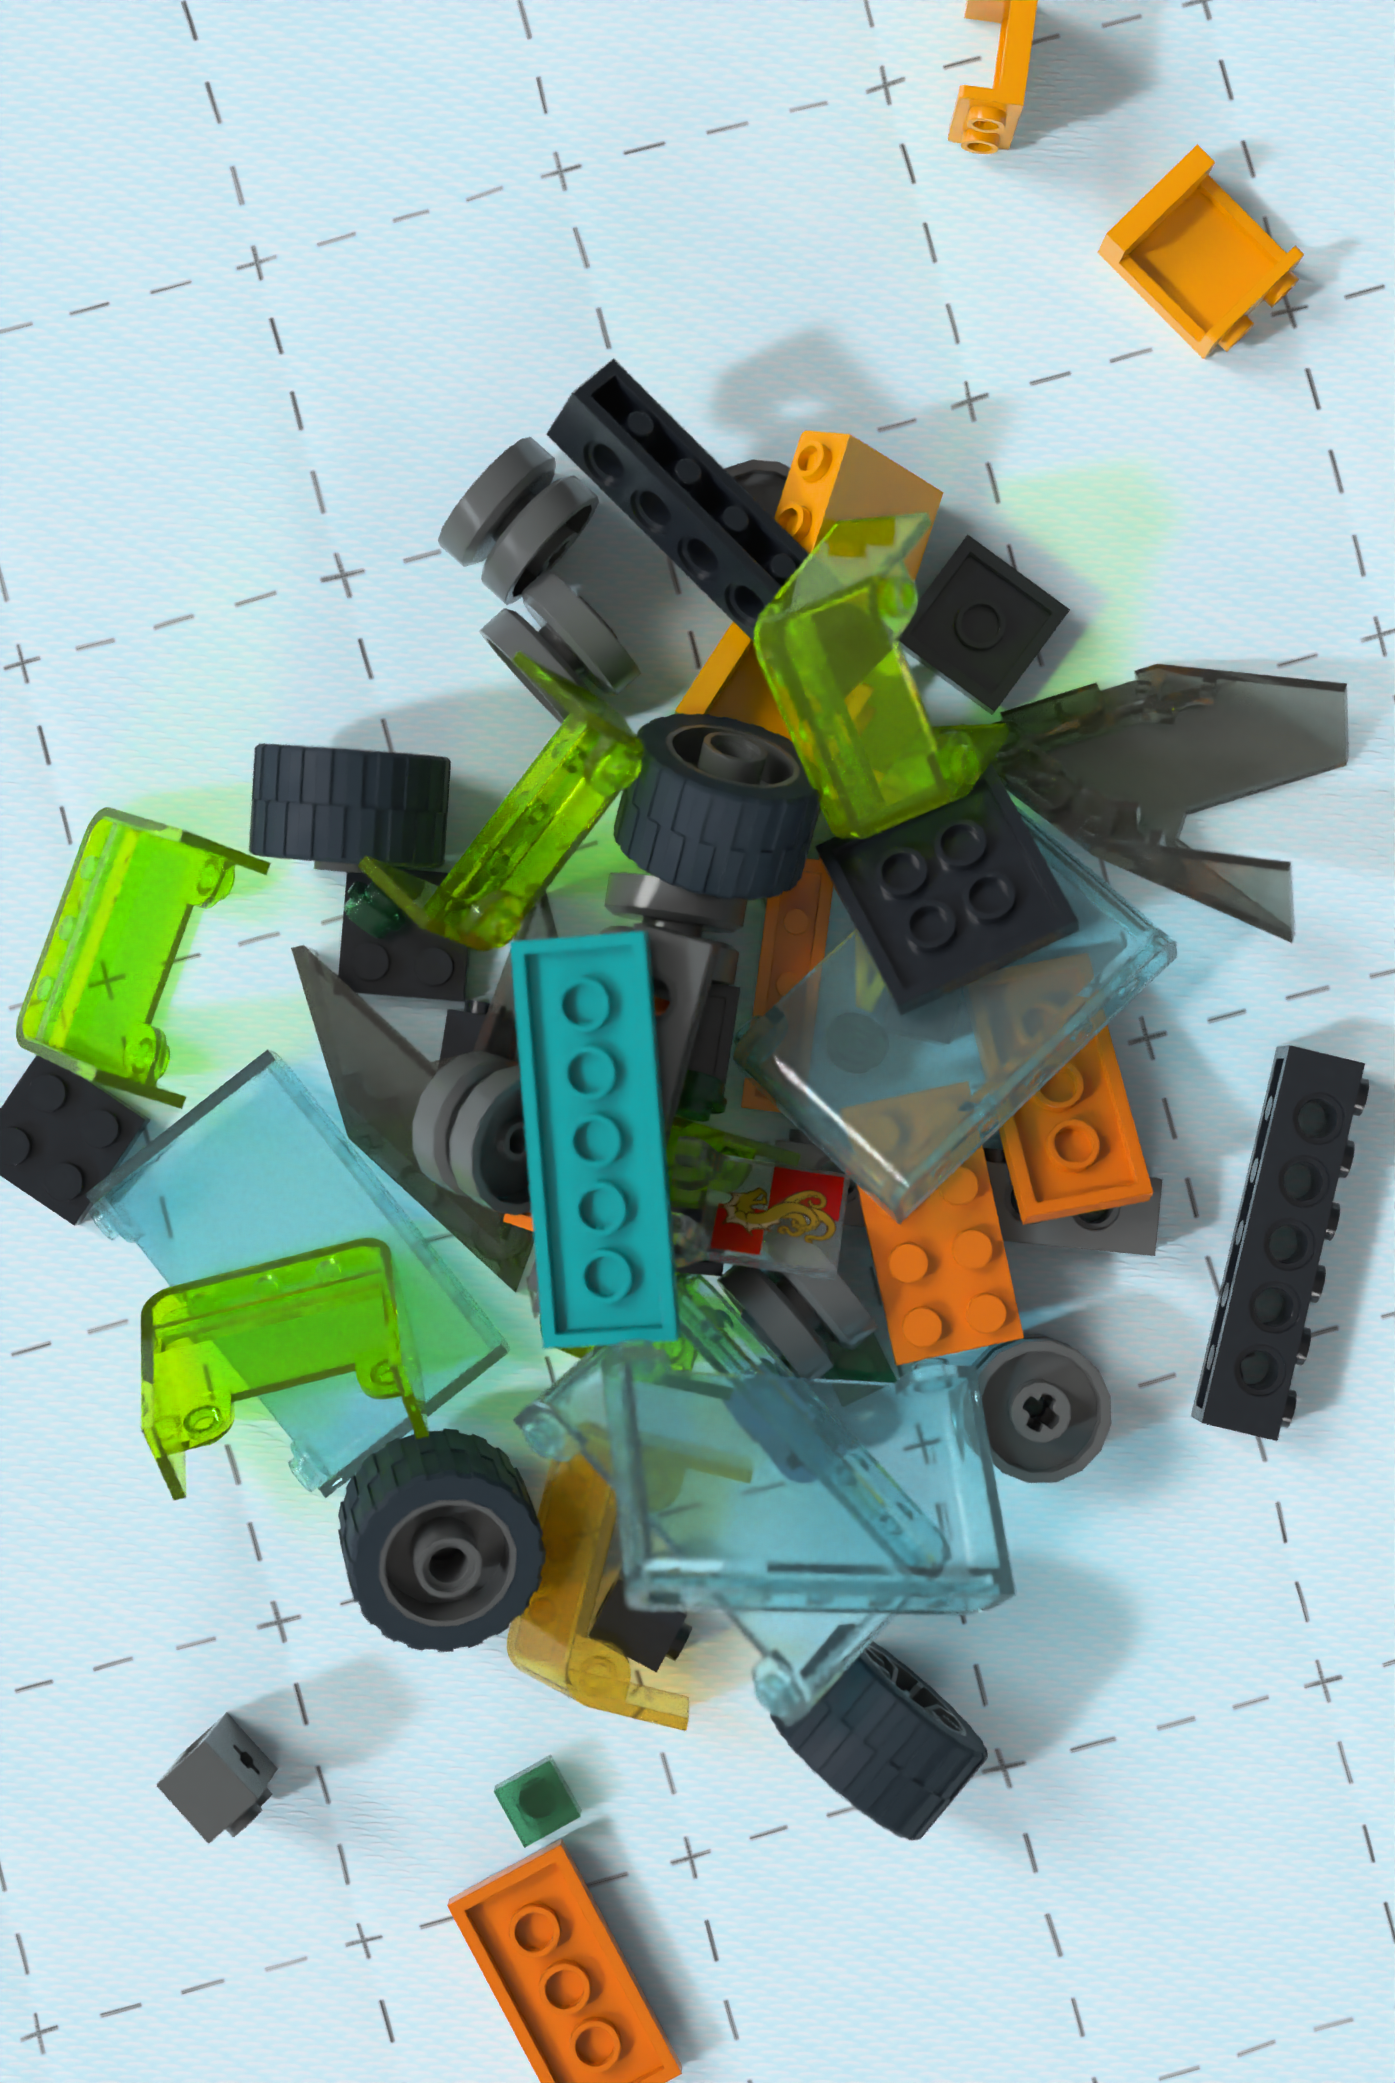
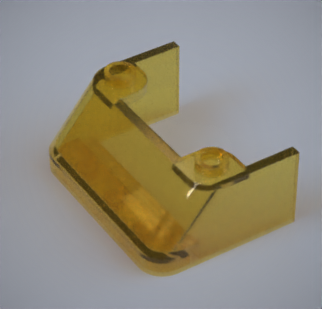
(552, 1632)

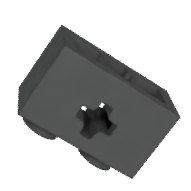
(219, 1780)

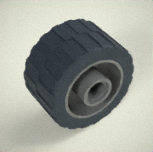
(349, 805)
(718, 808)
(440, 1541)
(887, 1744)

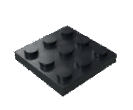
(949, 894)

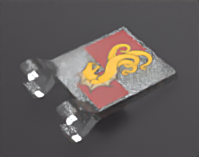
(759, 1212)

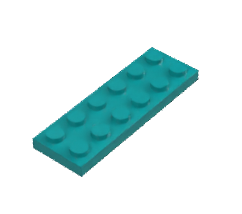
(595, 1139)

